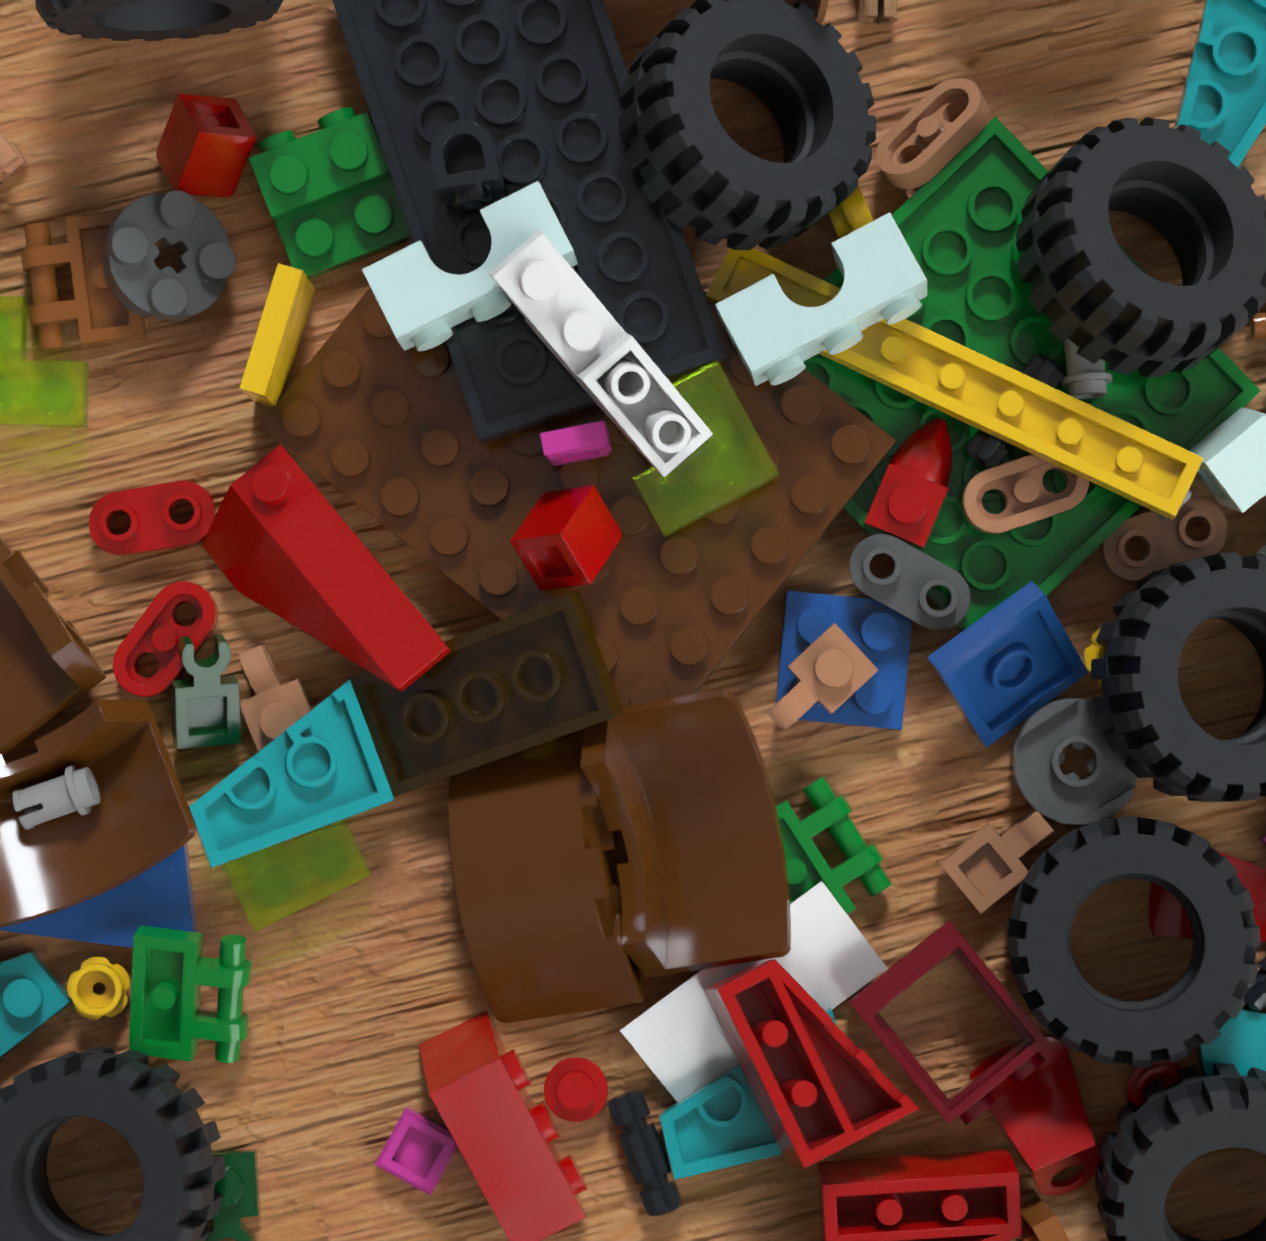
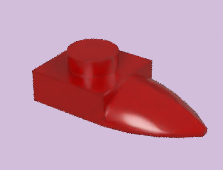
(913, 486)

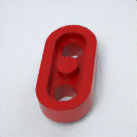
(152, 518)
(160, 634)

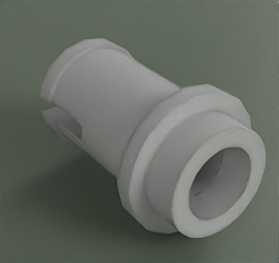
(1084, 378)
(57, 797)

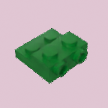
(330, 193)

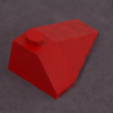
(307, 565)

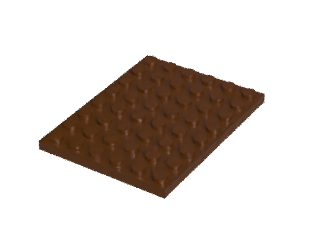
(662, 608)

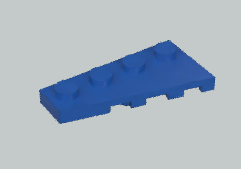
(154, 899)

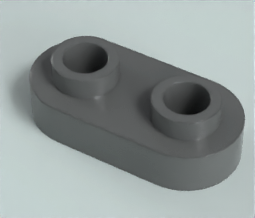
(908, 584)

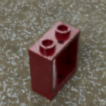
(1016, 1062)

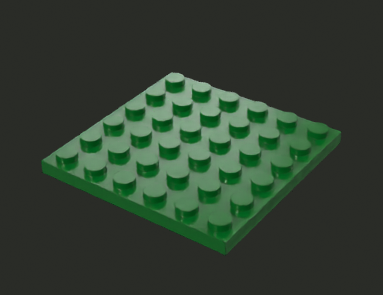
(966, 246)

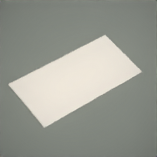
(681, 1032)

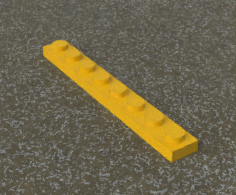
(990, 395)

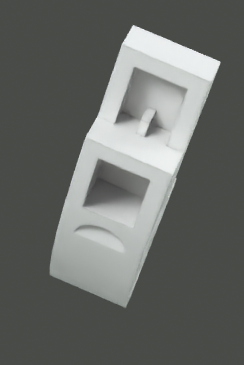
(600, 353)

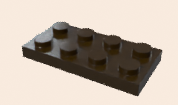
(491, 696)

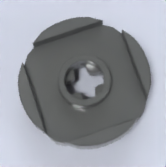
(175, 221)
(1067, 797)

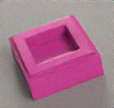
(576, 443)
(417, 1150)

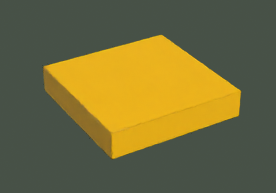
(278, 336)

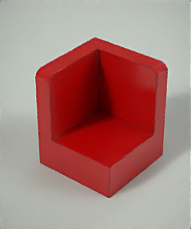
(205, 145)
(566, 538)

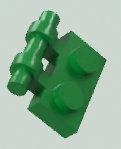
(805, 862)
(167, 994)

